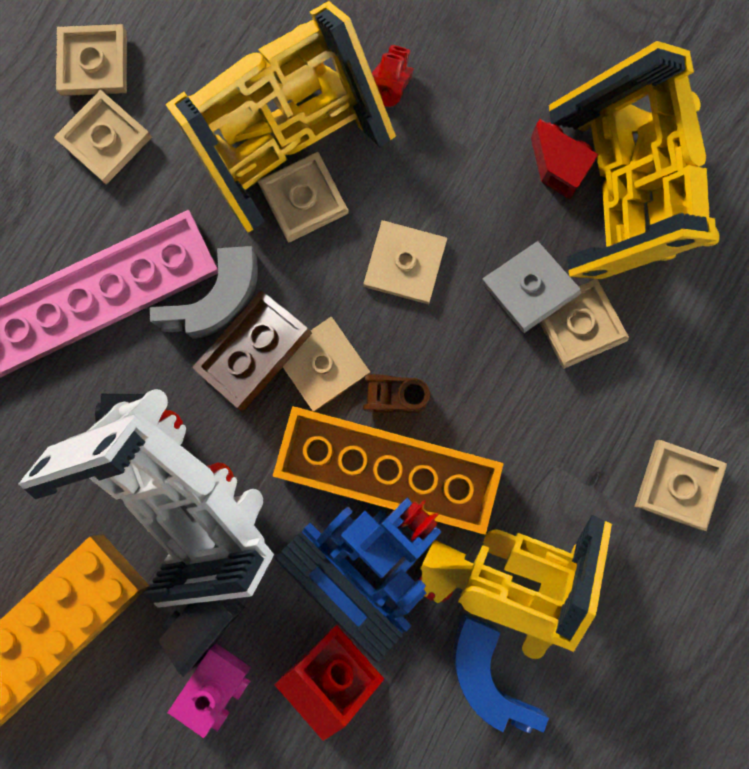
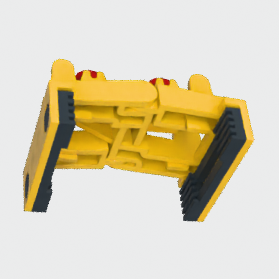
(282, 72)
(662, 161)

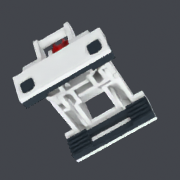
(140, 460)

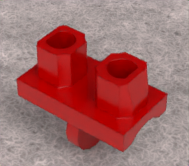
(393, 75)

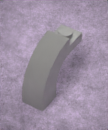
(222, 305)

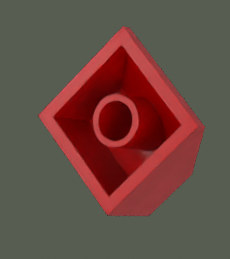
(330, 683)

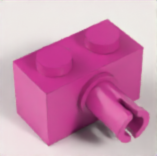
(209, 690)

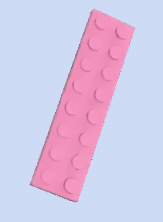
(102, 290)

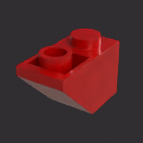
(560, 158)

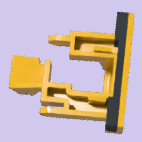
(554, 614)

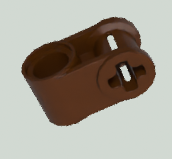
(393, 393)

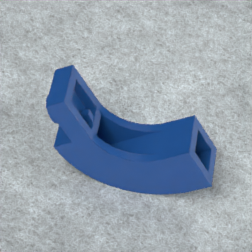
(472, 660)

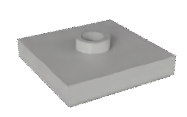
(531, 286)

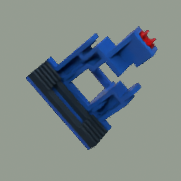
(364, 613)

